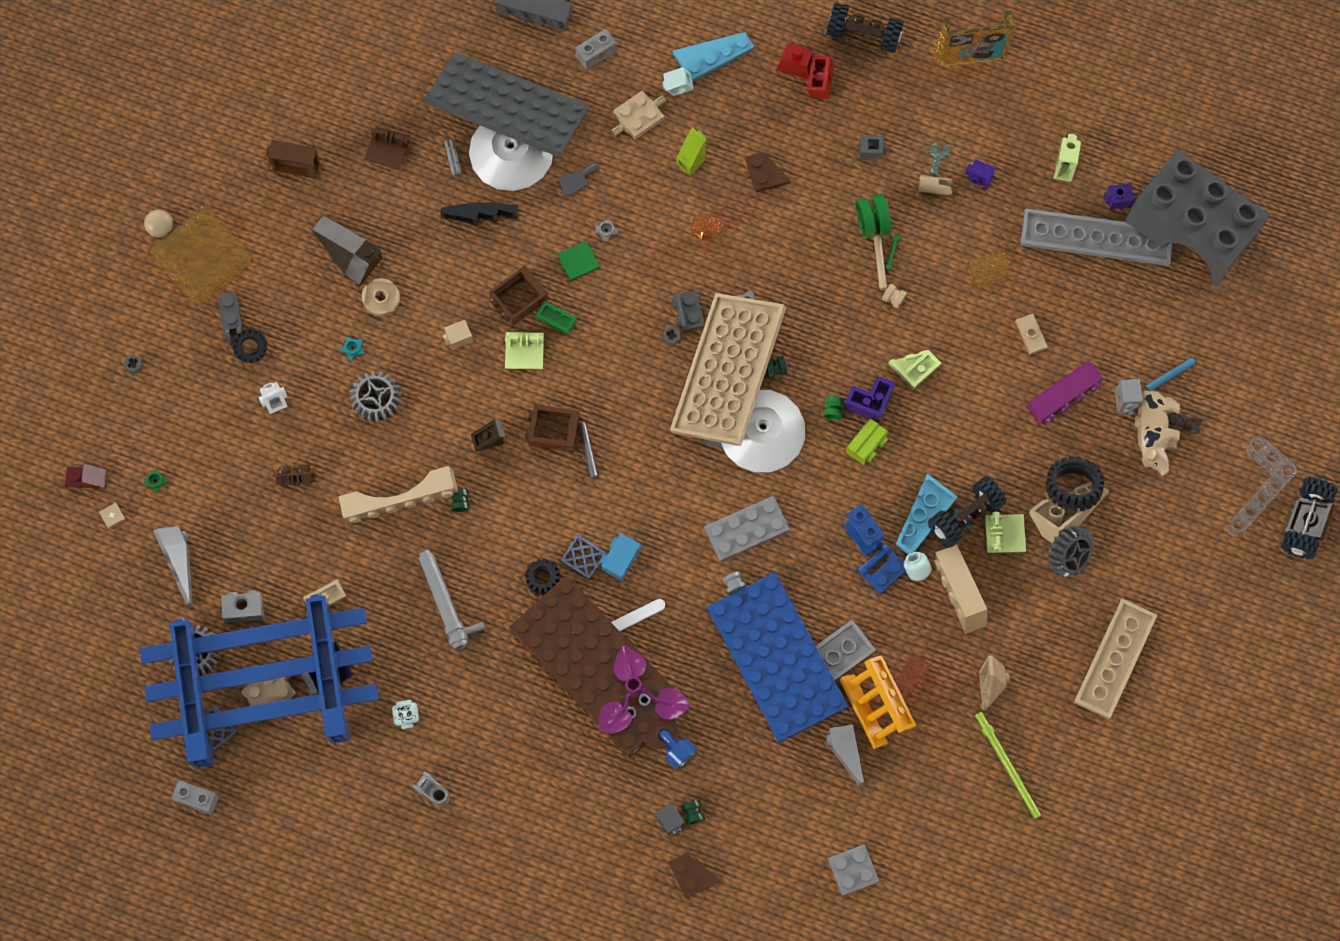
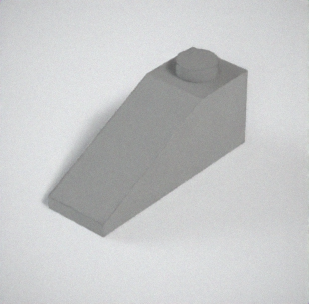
(845, 748)

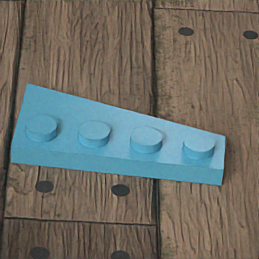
(712, 55)
(929, 501)

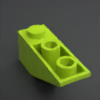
(692, 152)

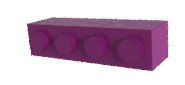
(1065, 392)

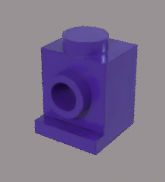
(980, 173)

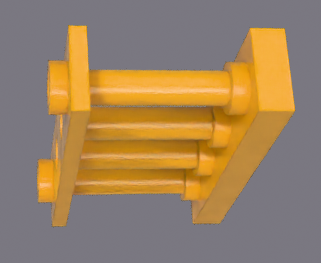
(890, 695)

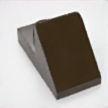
(488, 436)

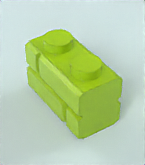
(867, 442)

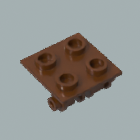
(387, 147)
(283, 475)

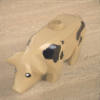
(1153, 430)

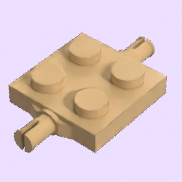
(638, 115)
(268, 691)

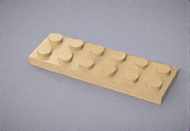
(1115, 659)

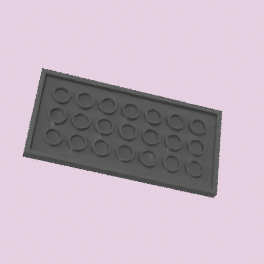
(507, 104)

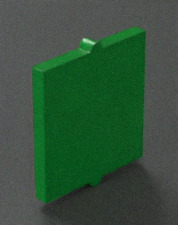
(578, 260)

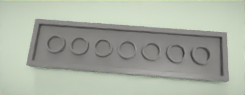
(1091, 237)

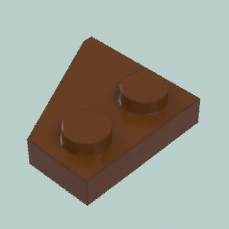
(764, 173)
(692, 875)

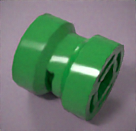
(833, 408)

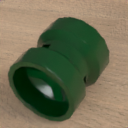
(776, 367)
(460, 501)
(693, 813)

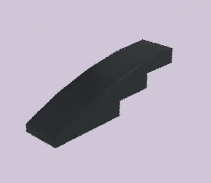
(472, 212)

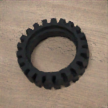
(1079, 467)

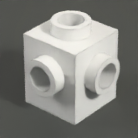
(273, 397)

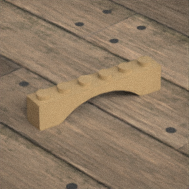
(435, 485)

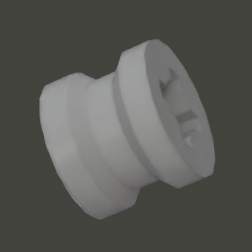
(734, 582)

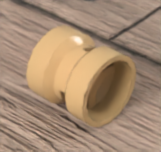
(896, 297)

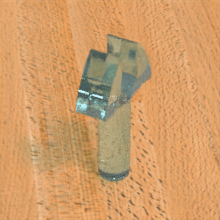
(937, 157)

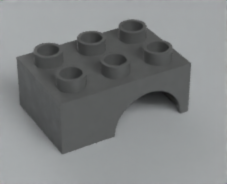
(1198, 211)

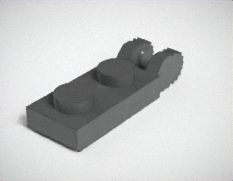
(230, 314)

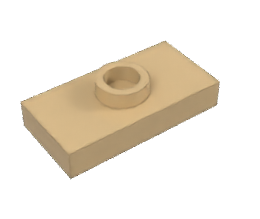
(1031, 334)

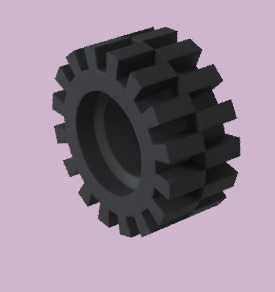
(261, 346)
(538, 566)

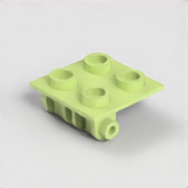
(524, 350)
(1005, 533)

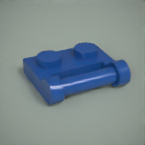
(886, 574)

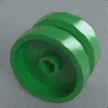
(873, 216)

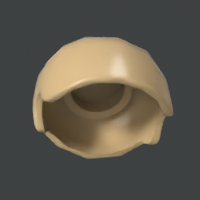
(158, 223)

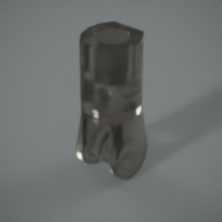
(1180, 421)

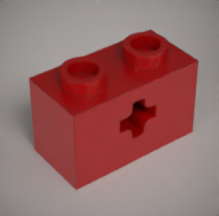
(820, 77)

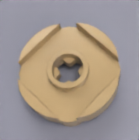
(383, 307)

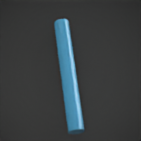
(1171, 374)

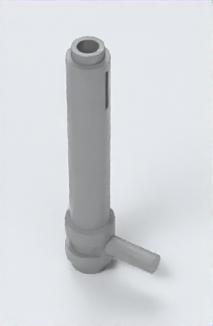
(453, 626)

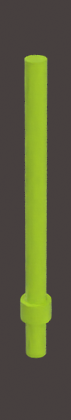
(988, 731)

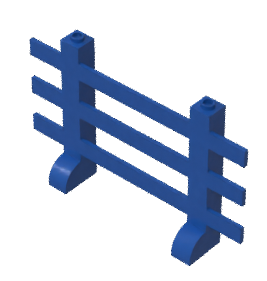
(191, 685)

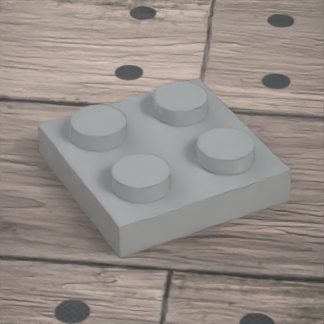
(853, 870)

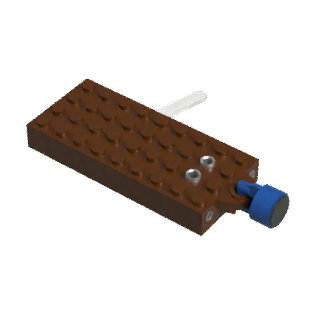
(579, 653)

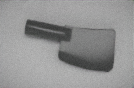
(576, 181)

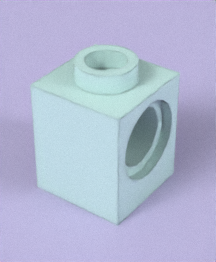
(677, 81)

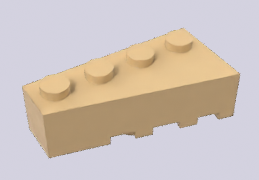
(961, 589)

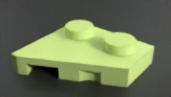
(915, 367)

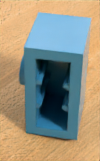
(620, 557)

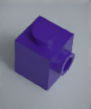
(1119, 196)

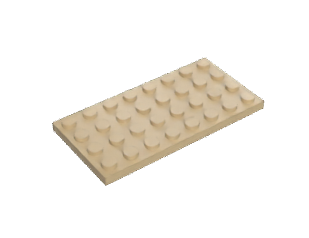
(728, 369)

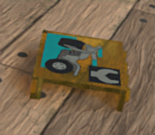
(974, 44)

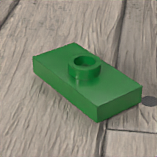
(556, 318)

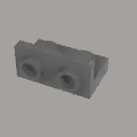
(689, 311)

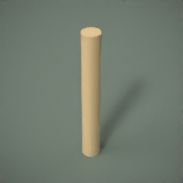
(880, 262)

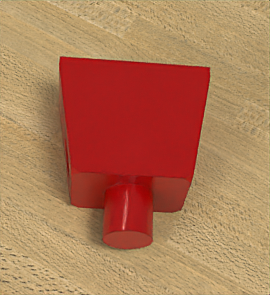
(796, 61)

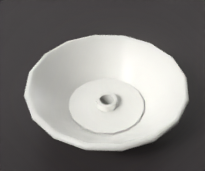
(504, 166)
(778, 443)

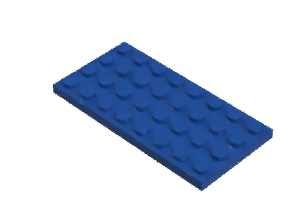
(777, 657)

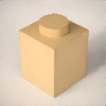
(457, 335)

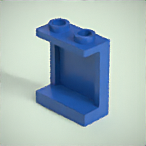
(863, 530)

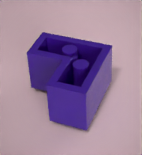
(870, 404)

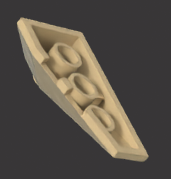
(992, 681)

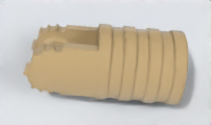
(935, 185)

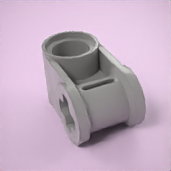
(429, 787)

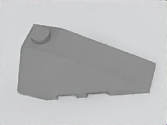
(174, 547)

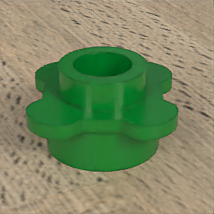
(155, 474)

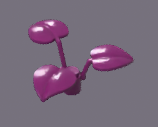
(629, 667)

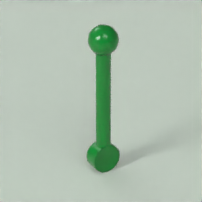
(895, 239)

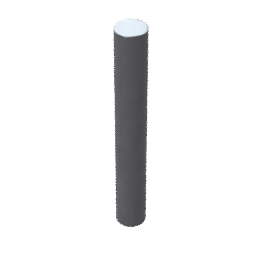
(588, 450)

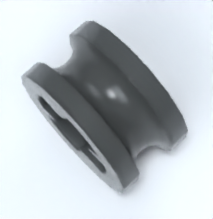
(666, 338)
(127, 364)

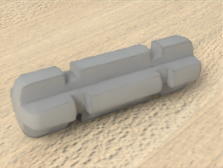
(453, 157)

